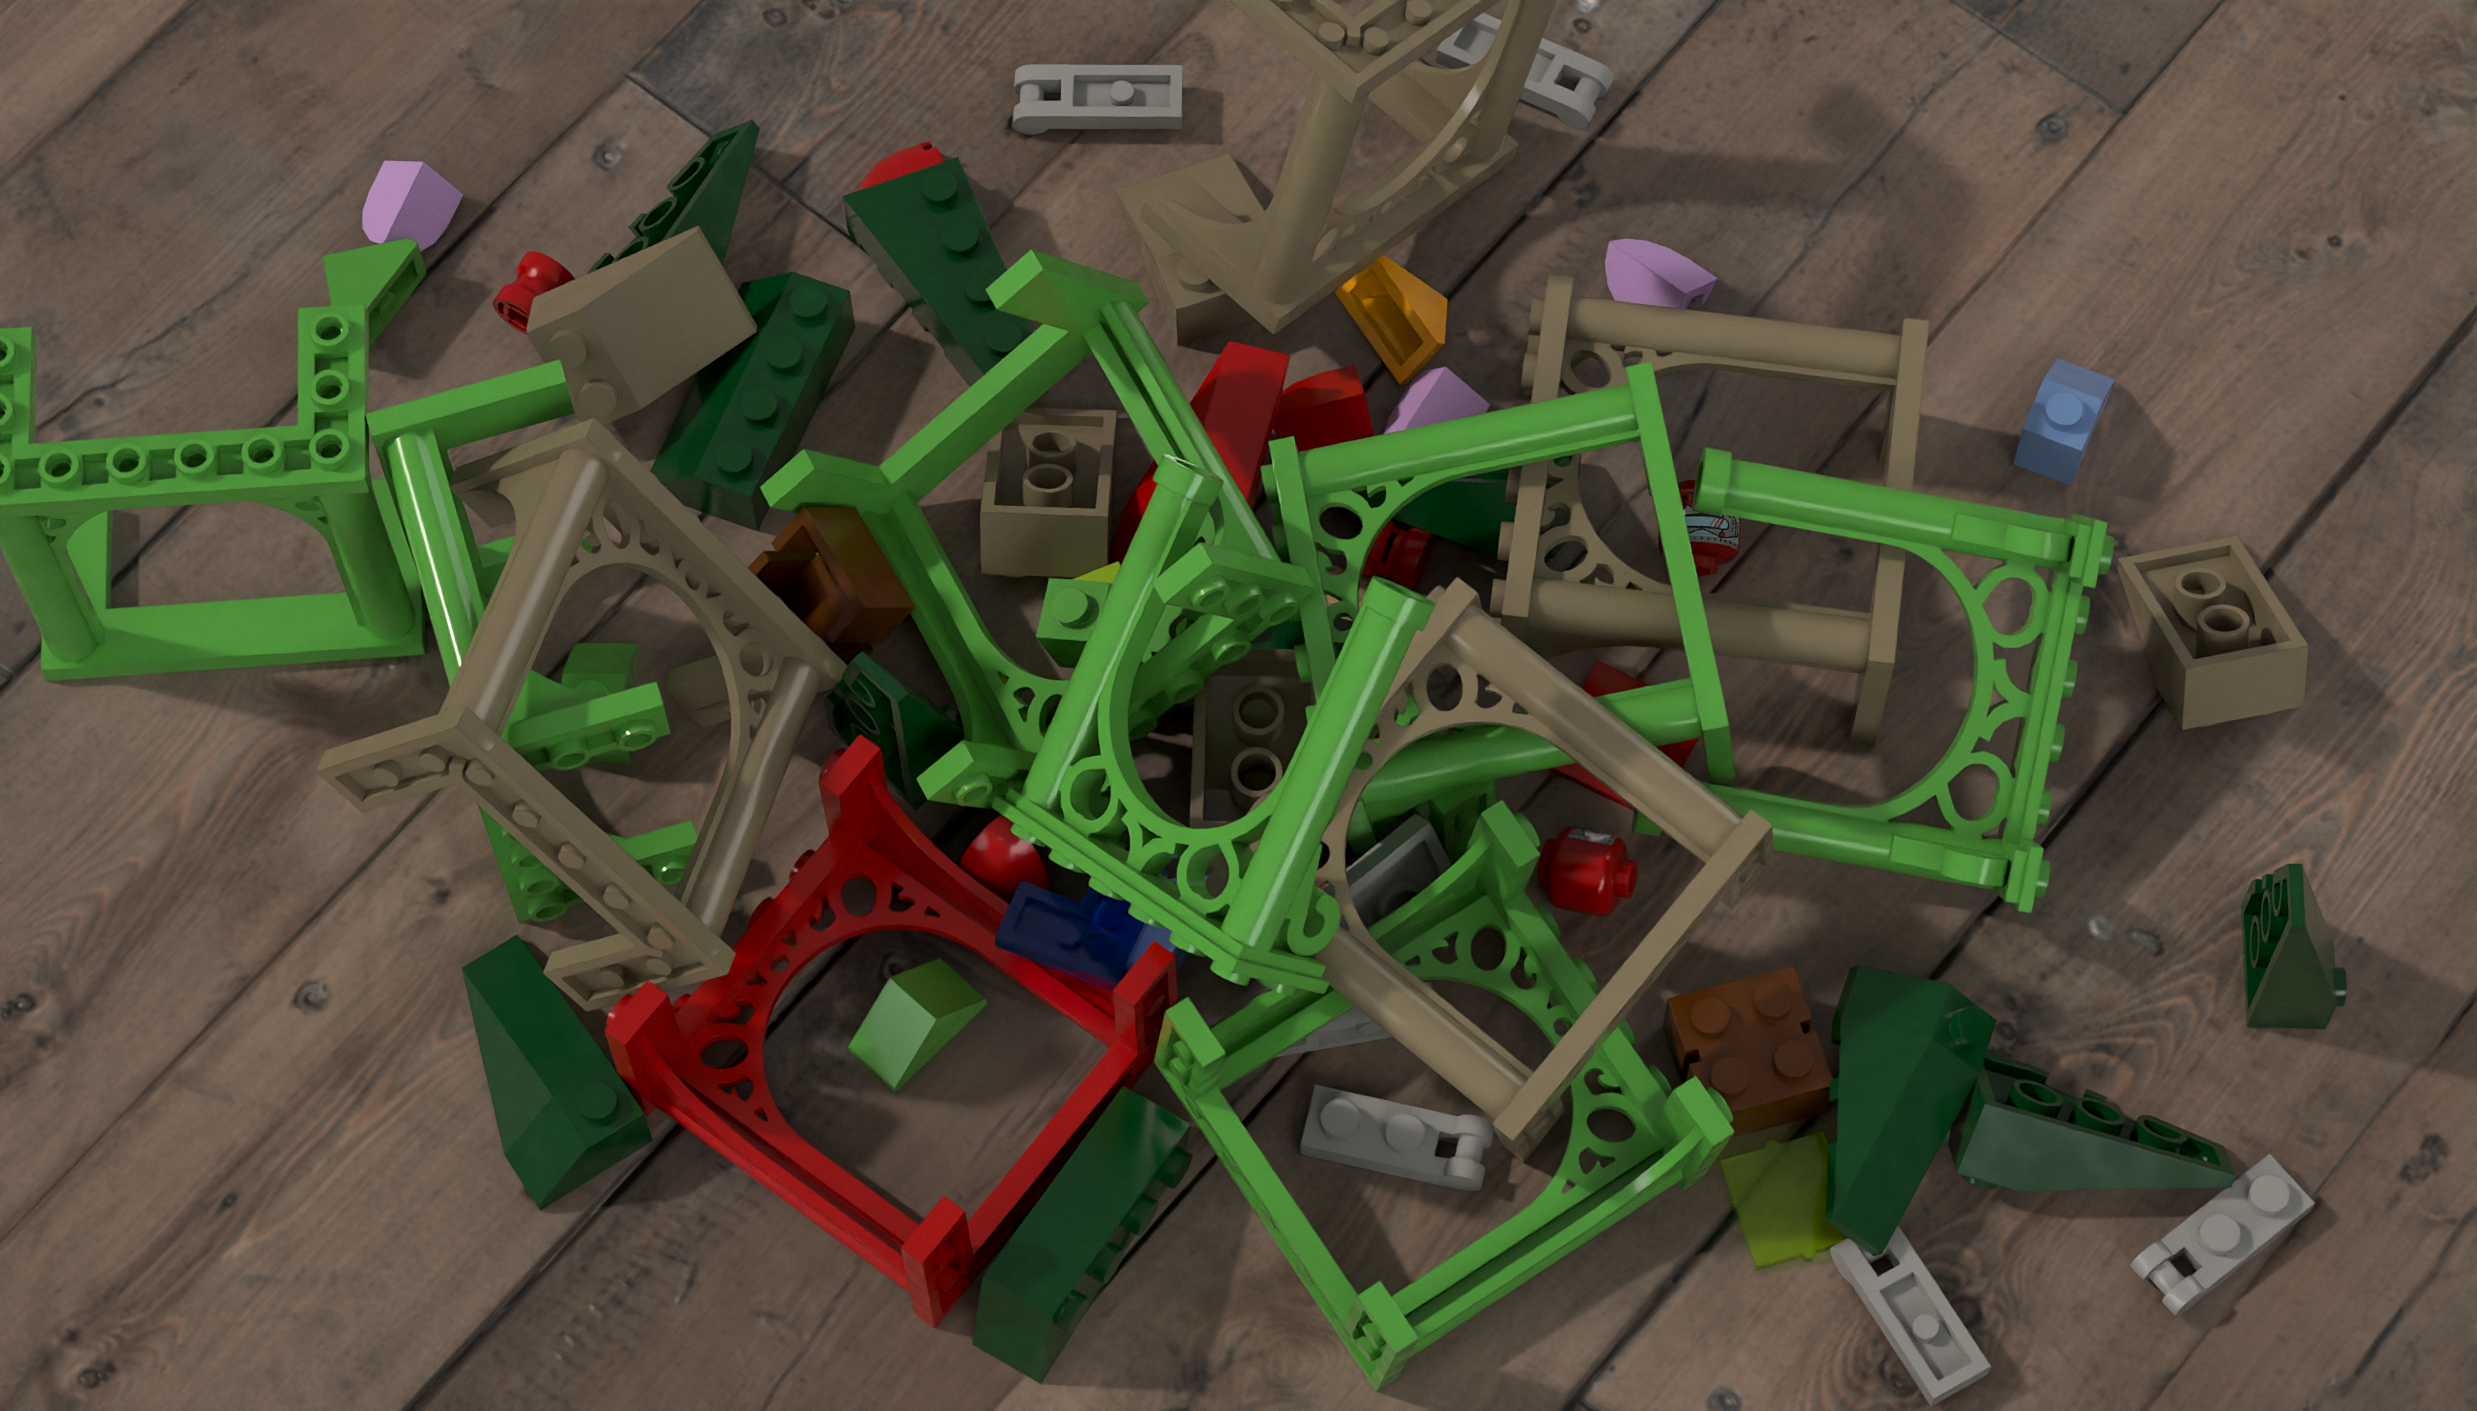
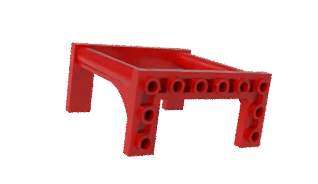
(871, 838)

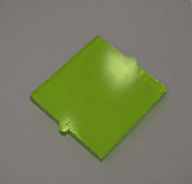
(1782, 1200)

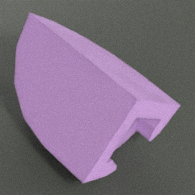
(409, 203)
(1654, 275)
(1434, 398)

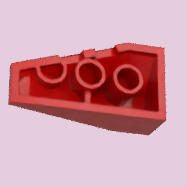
(1238, 413)

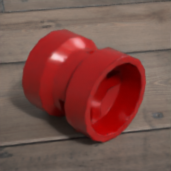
(535, 276)
(1399, 555)

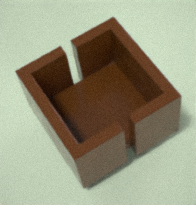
(845, 590)
(1752, 1049)

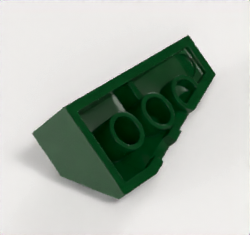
(1469, 510)
(549, 1082)

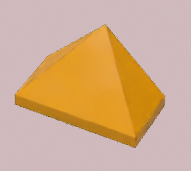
(1396, 315)

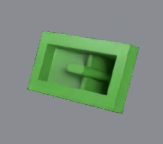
(375, 276)
(914, 1020)

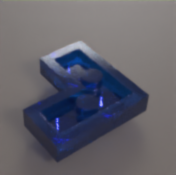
(1080, 939)

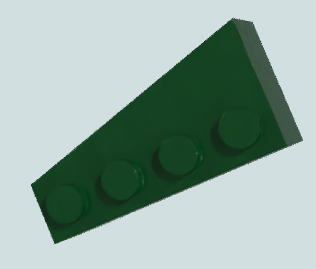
(940, 259)
(1079, 1233)

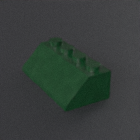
(756, 398)

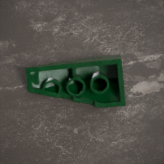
(703, 196)
(894, 718)
(2288, 954)
(1902, 1079)
(2043, 1139)

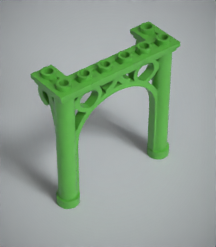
(1926, 524)
(1270, 909)

